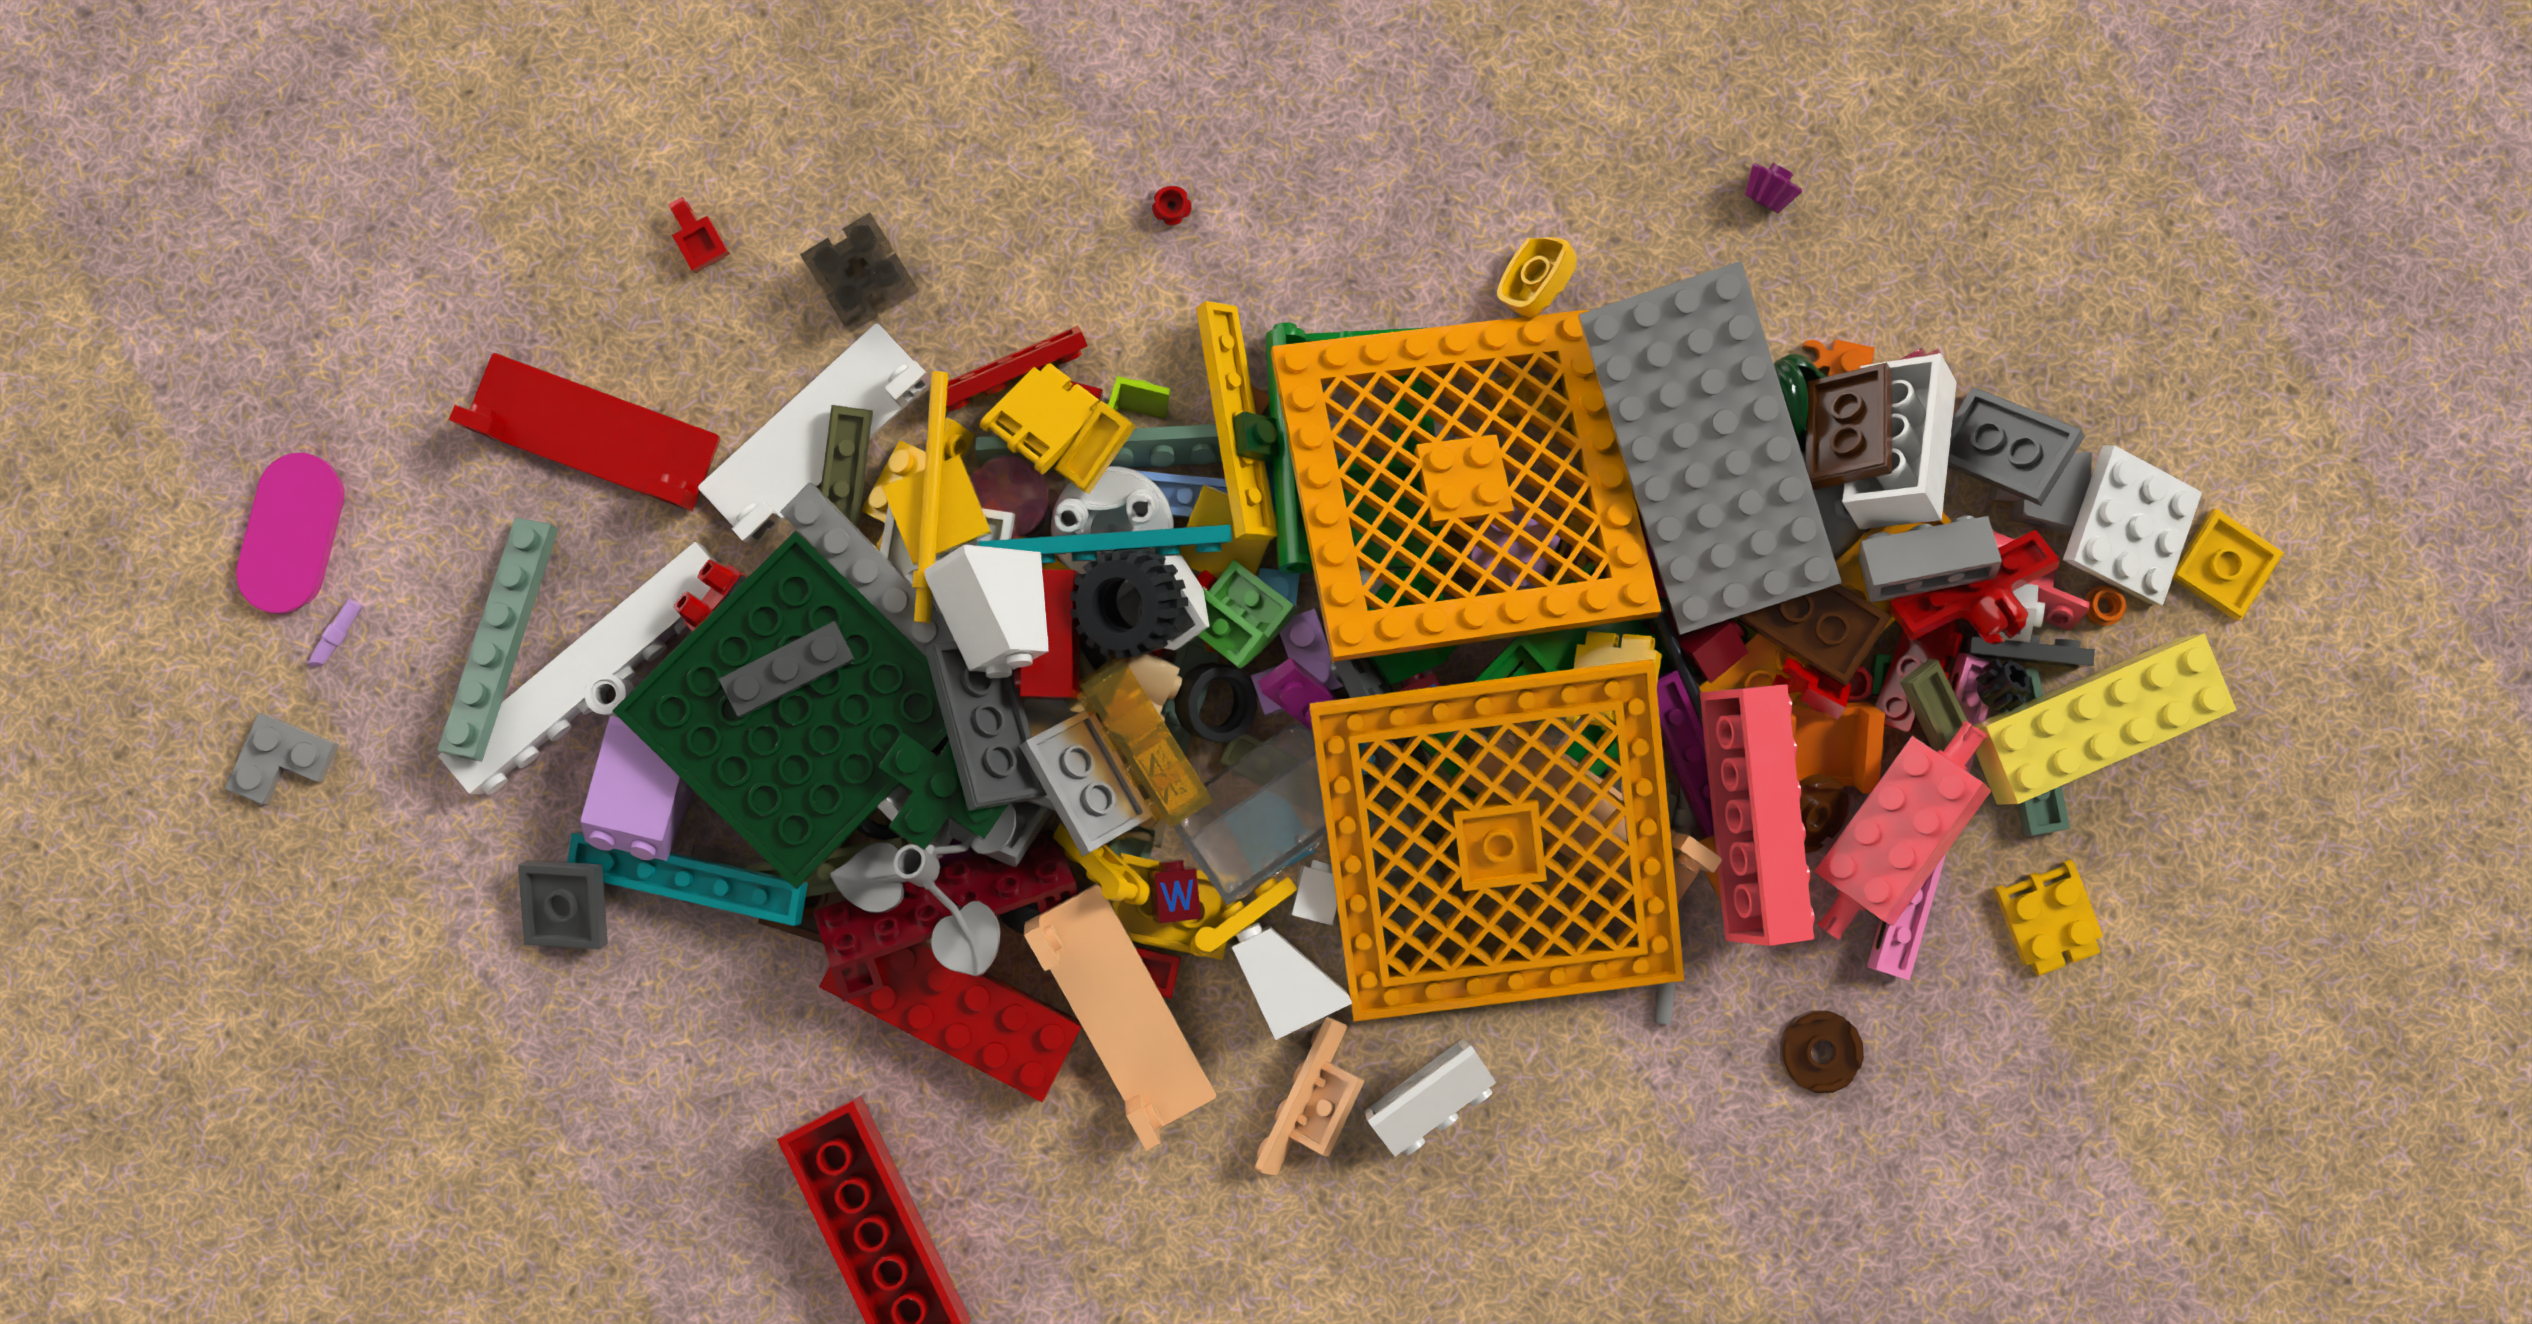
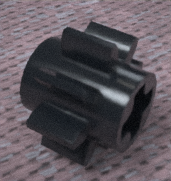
(2003, 685)

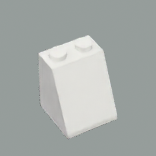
(992, 606)
(1285, 981)

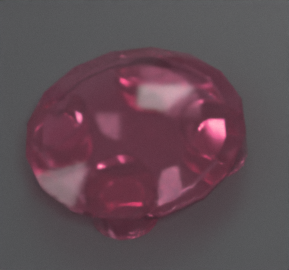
(1012, 487)

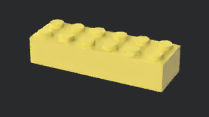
(2102, 719)

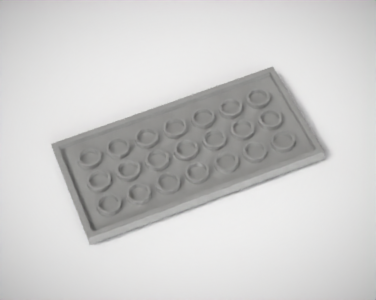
(1709, 448)

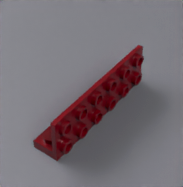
(858, 937)

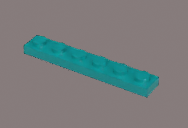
(1086, 546)
(697, 882)

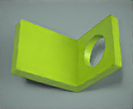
(1140, 397)

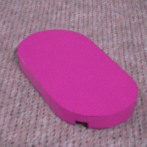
(290, 533)

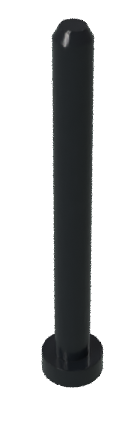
(1676, 656)

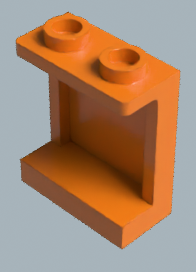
(1840, 747)

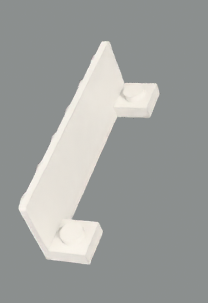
(792, 444)

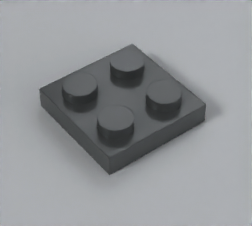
(563, 904)

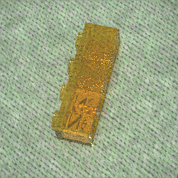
(1144, 741)

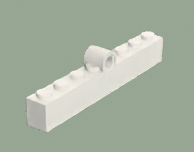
(584, 673)

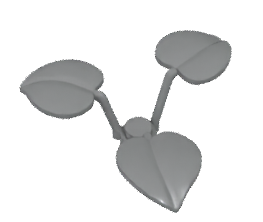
(875, 879)

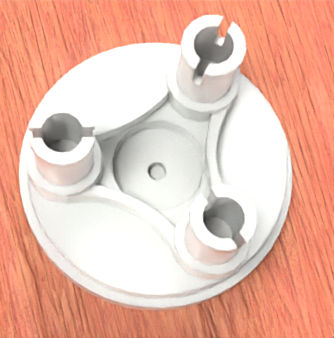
(1118, 503)

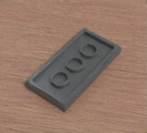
(984, 730)

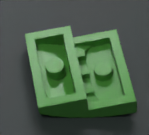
(1243, 614)

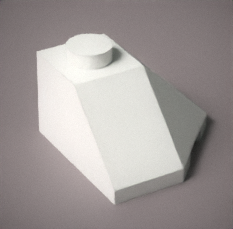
(1130, 604)

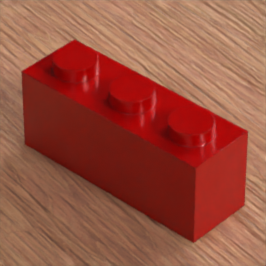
(1057, 671)

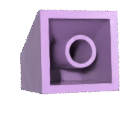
(633, 797)

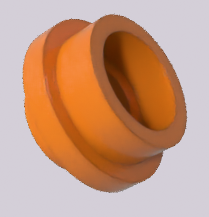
(2116, 605)

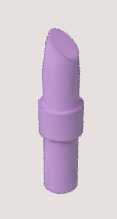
(335, 633)

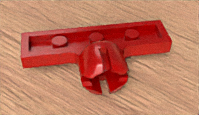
(1985, 604)

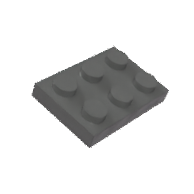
(2010, 445)

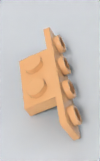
(1316, 1102)

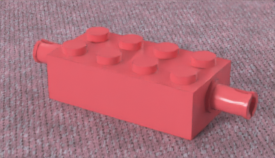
(1902, 830)

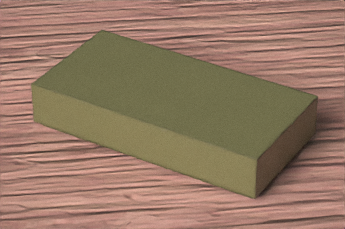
(1934, 703)

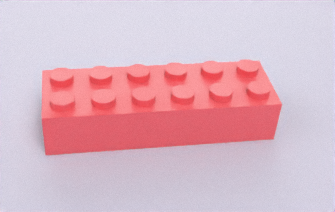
(1757, 815)

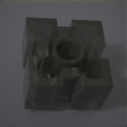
(836, 266)

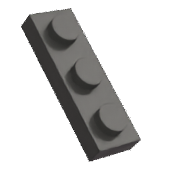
(2063, 653)
(786, 669)

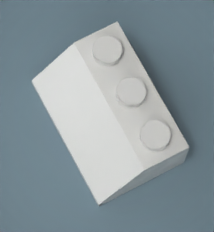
(1430, 1098)

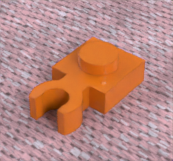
(1842, 357)

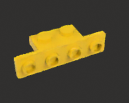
(909, 460)

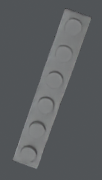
(863, 565)

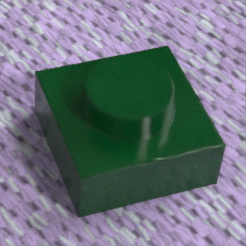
(1256, 436)

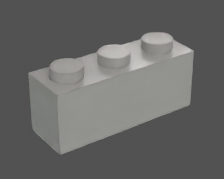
(1929, 558)

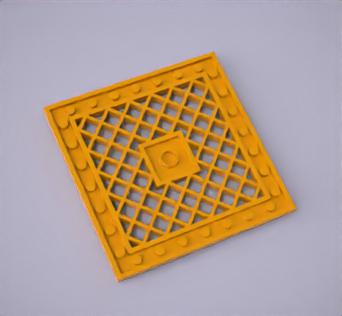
(1460, 485)
(1500, 840)

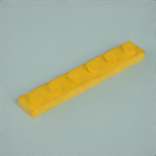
(1230, 396)

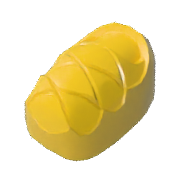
(1537, 275)

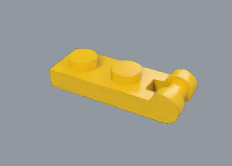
(1106, 869)
(1240, 917)

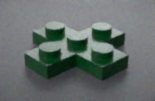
(934, 794)

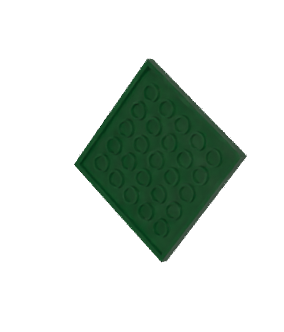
(808, 763)

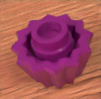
(1771, 187)

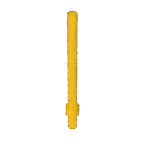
(931, 495)

